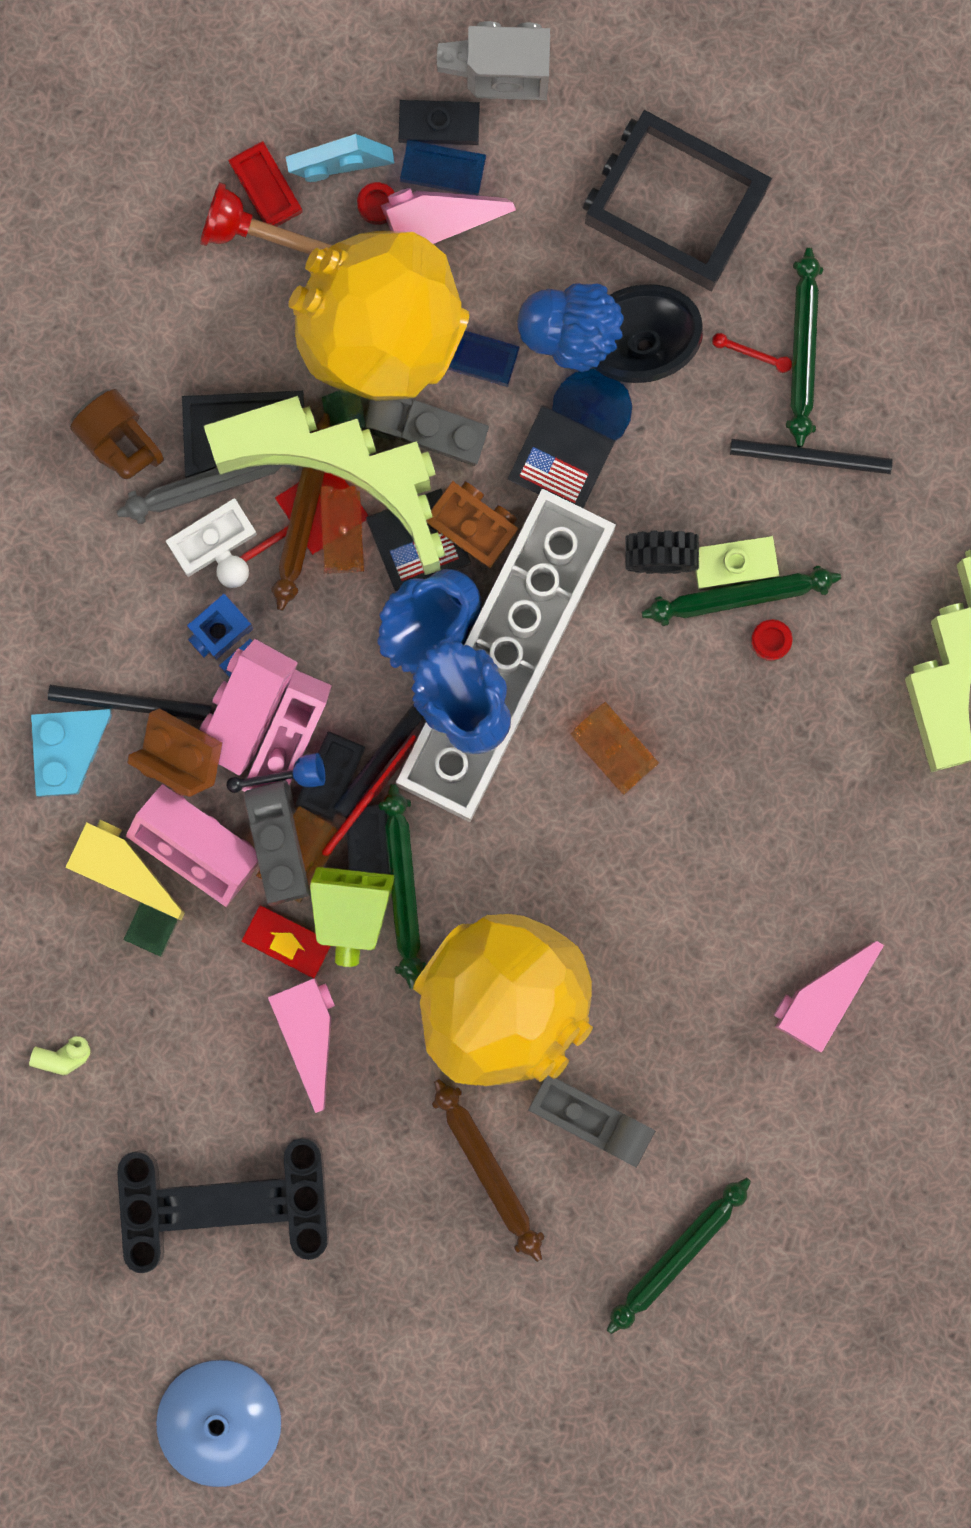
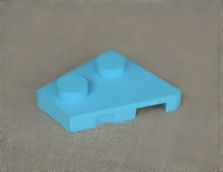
(339, 157)
(65, 748)

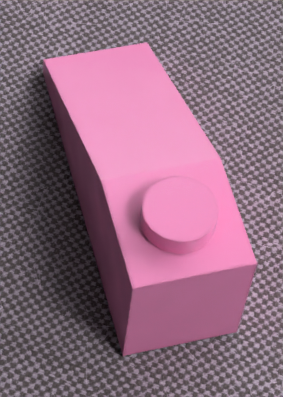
(441, 214)
(290, 726)
(820, 1005)
(307, 1028)

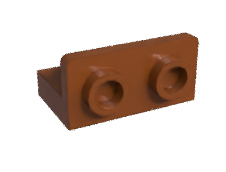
(473, 524)
(177, 754)

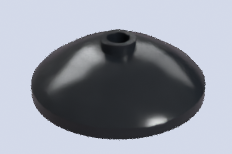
(658, 331)

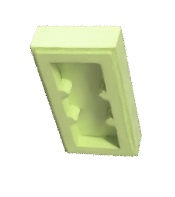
(736, 563)

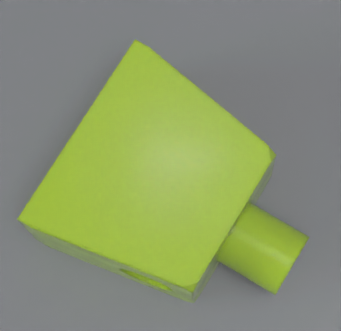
(349, 910)

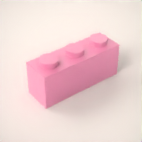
(248, 703)
(193, 845)

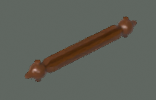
(299, 529)
(488, 1170)

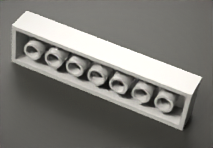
(520, 633)

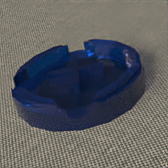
(595, 402)

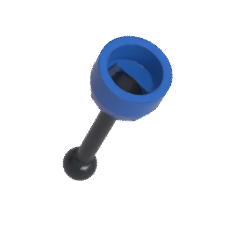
(307, 772)

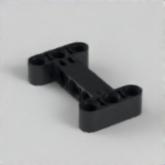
(221, 1205)

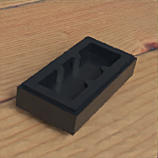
(439, 122)
(340, 764)
(368, 842)

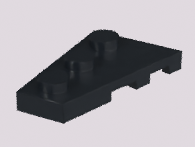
(208, 409)

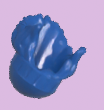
(571, 325)
(427, 615)
(462, 697)

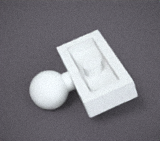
(213, 540)

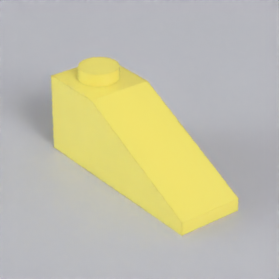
(114, 863)

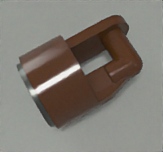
(106, 421)

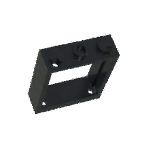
(652, 247)

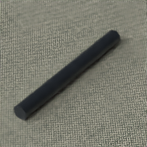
(811, 456)
(127, 702)
(377, 762)

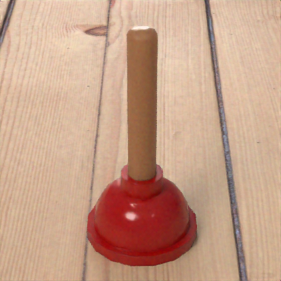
(228, 219)

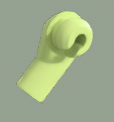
(63, 1060)

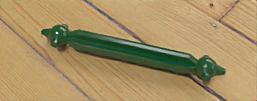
(804, 347)
(741, 595)
(404, 886)
(678, 1255)

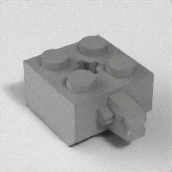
(500, 60)

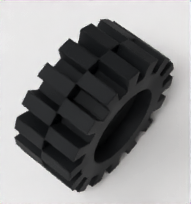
(662, 552)

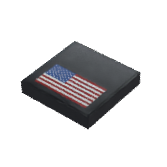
(561, 457)
(399, 550)

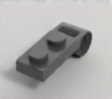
(429, 426)
(276, 842)
(592, 1120)

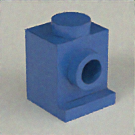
(222, 613)

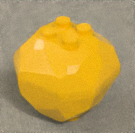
(379, 315)
(504, 1001)

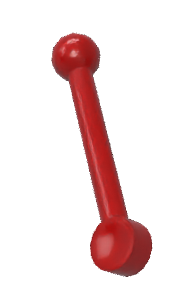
(782, 364)

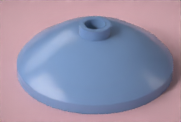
(225, 1393)

